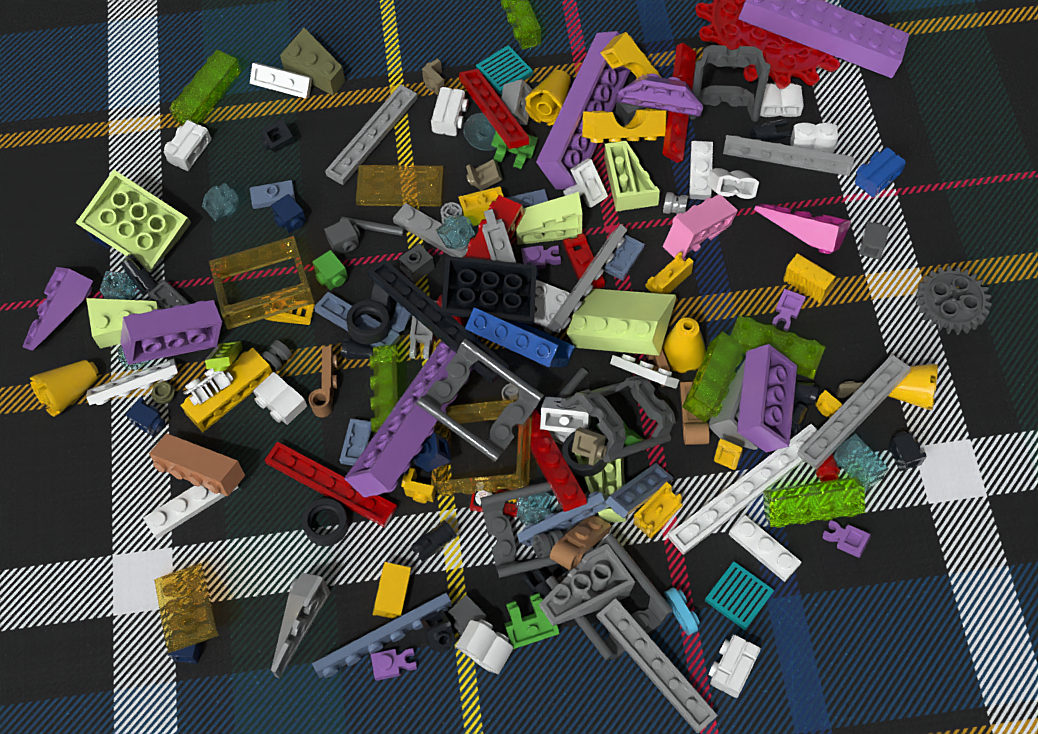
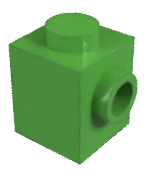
(329, 270)

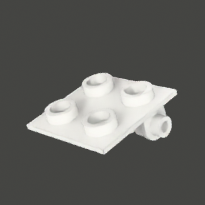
(547, 303)
(195, 386)

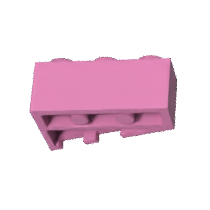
(699, 224)

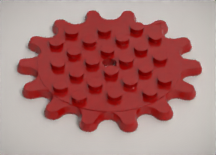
(784, 55)

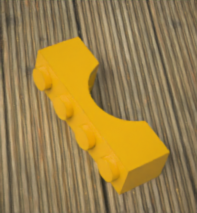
(624, 53)
(645, 123)

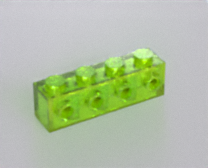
(523, 21)
(205, 88)
(800, 351)
(714, 377)
(384, 382)
(814, 502)

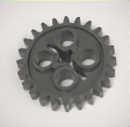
(953, 300)

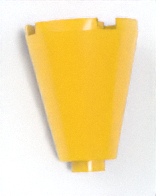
(548, 97)
(684, 346)
(63, 385)
(918, 386)

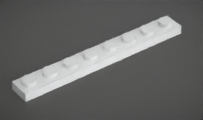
(740, 493)

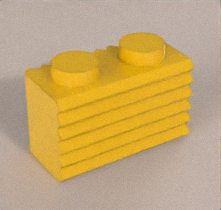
(809, 278)

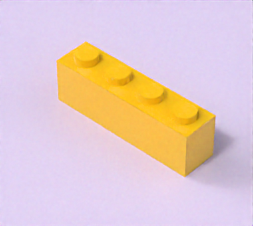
(247, 374)

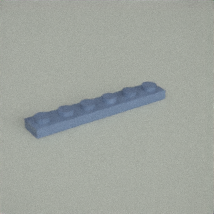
(375, 640)

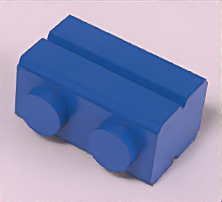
(879, 172)

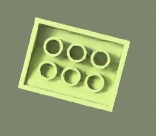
(133, 220)
(622, 321)

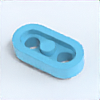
(687, 619)

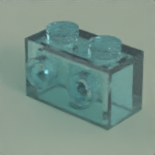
(860, 462)

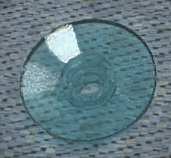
(477, 125)

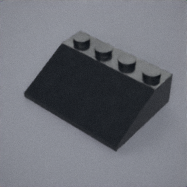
(491, 286)

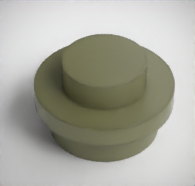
(163, 392)

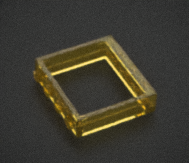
(267, 304)
(477, 413)

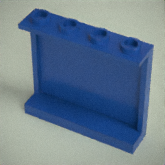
(521, 339)

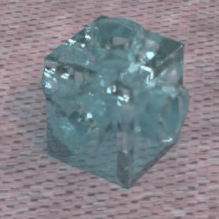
(220, 201)
(455, 231)
(117, 286)
(533, 508)

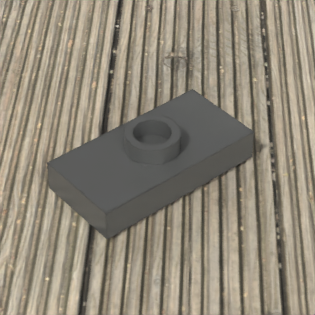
(166, 296)

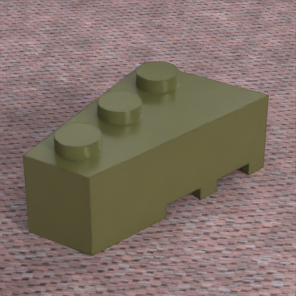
(311, 59)

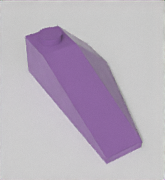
(64, 294)

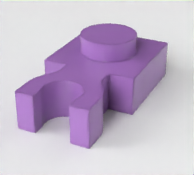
(540, 257)
(788, 306)
(849, 539)
(387, 663)

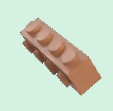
(197, 465)

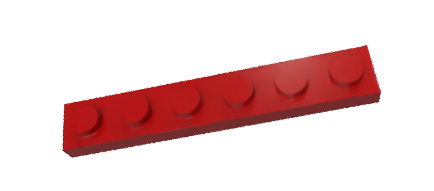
(494, 109)
(677, 122)
(555, 467)
(329, 484)

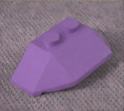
(661, 94)

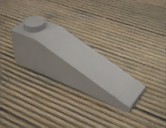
(726, 422)
(588, 587)
(303, 605)

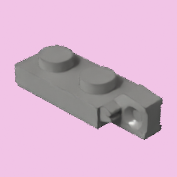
(497, 239)

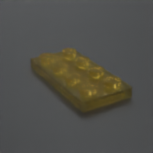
(399, 185)
(185, 608)

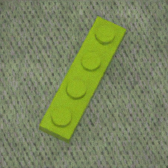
(223, 356)

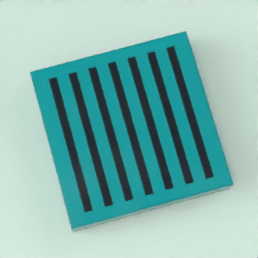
(504, 68)
(739, 595)

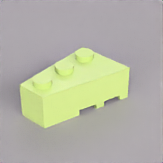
(627, 179)
(551, 220)
(108, 314)
(607, 482)

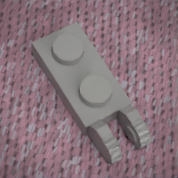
(420, 334)

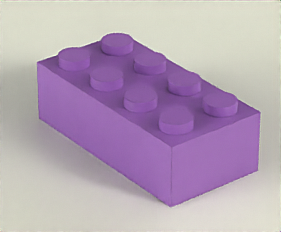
(170, 331)
(767, 398)

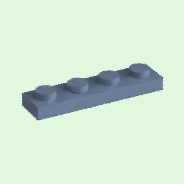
(336, 311)
(638, 490)
(563, 520)

